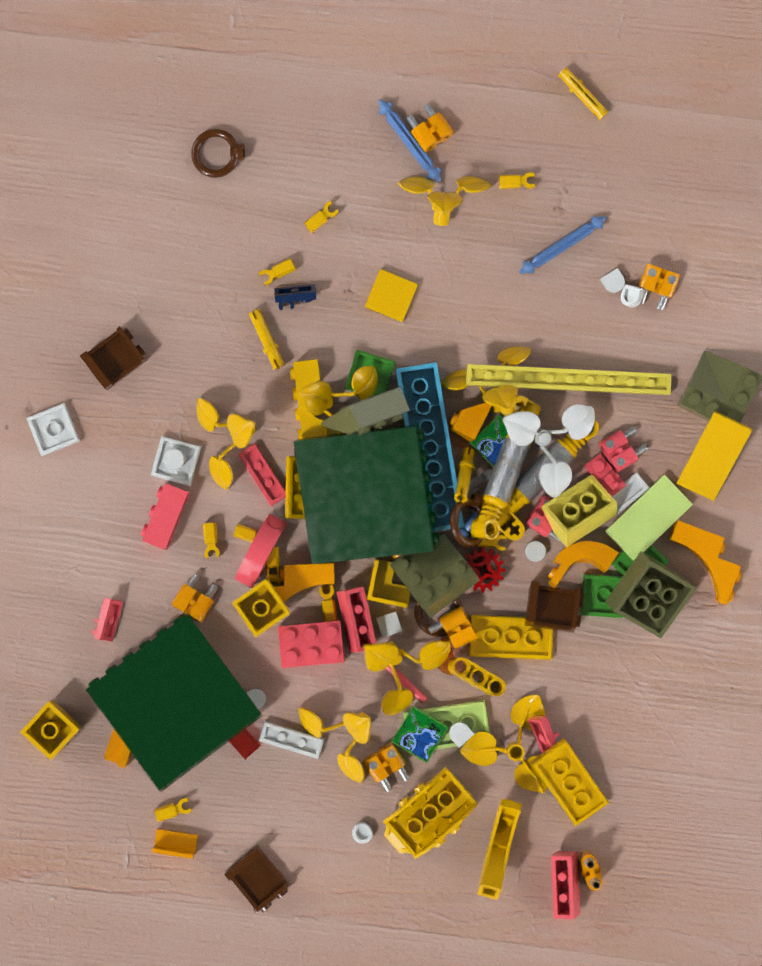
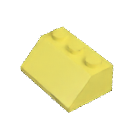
(580, 510)

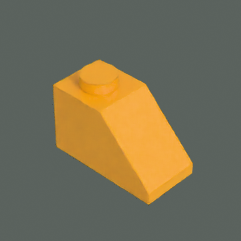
(469, 421)

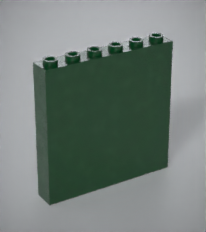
(366, 494)
(173, 702)

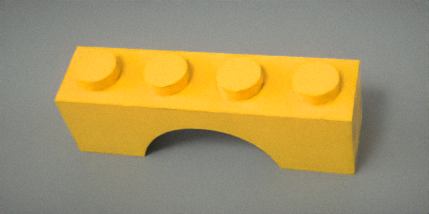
(304, 374)

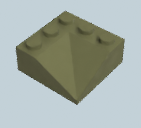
(720, 388)
(370, 413)
(435, 576)
(650, 594)

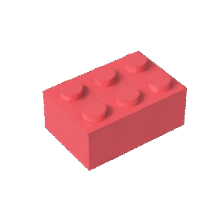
(311, 644)

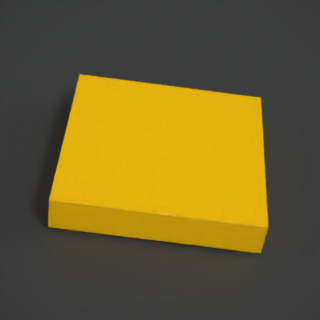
(391, 295)

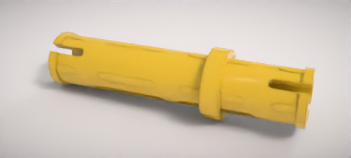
(582, 93)
(266, 338)
(465, 469)

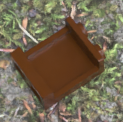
(114, 358)
(553, 608)
(258, 879)

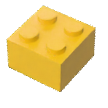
(261, 607)
(51, 729)

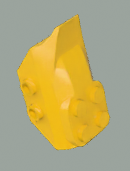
(429, 814)

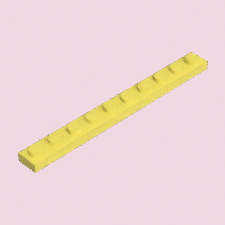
(568, 379)

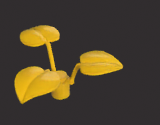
(443, 202)
(318, 395)
(499, 396)
(240, 430)
(381, 655)
(356, 725)
(482, 751)

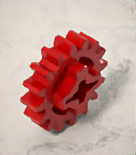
(486, 560)

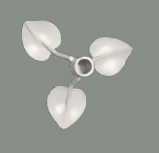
(524, 429)

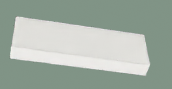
(291, 739)

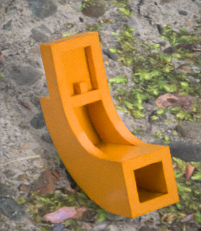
(582, 552)

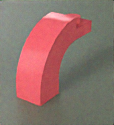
(260, 550)

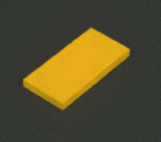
(714, 455)
(509, 638)
(569, 782)

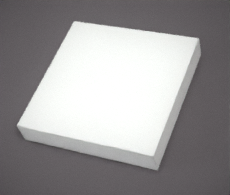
(53, 429)
(186, 472)

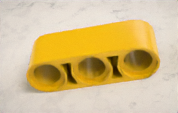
(485, 681)

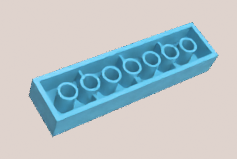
(425, 400)

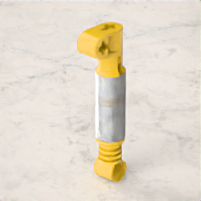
(502, 477)
(529, 484)

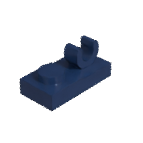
(301, 293)

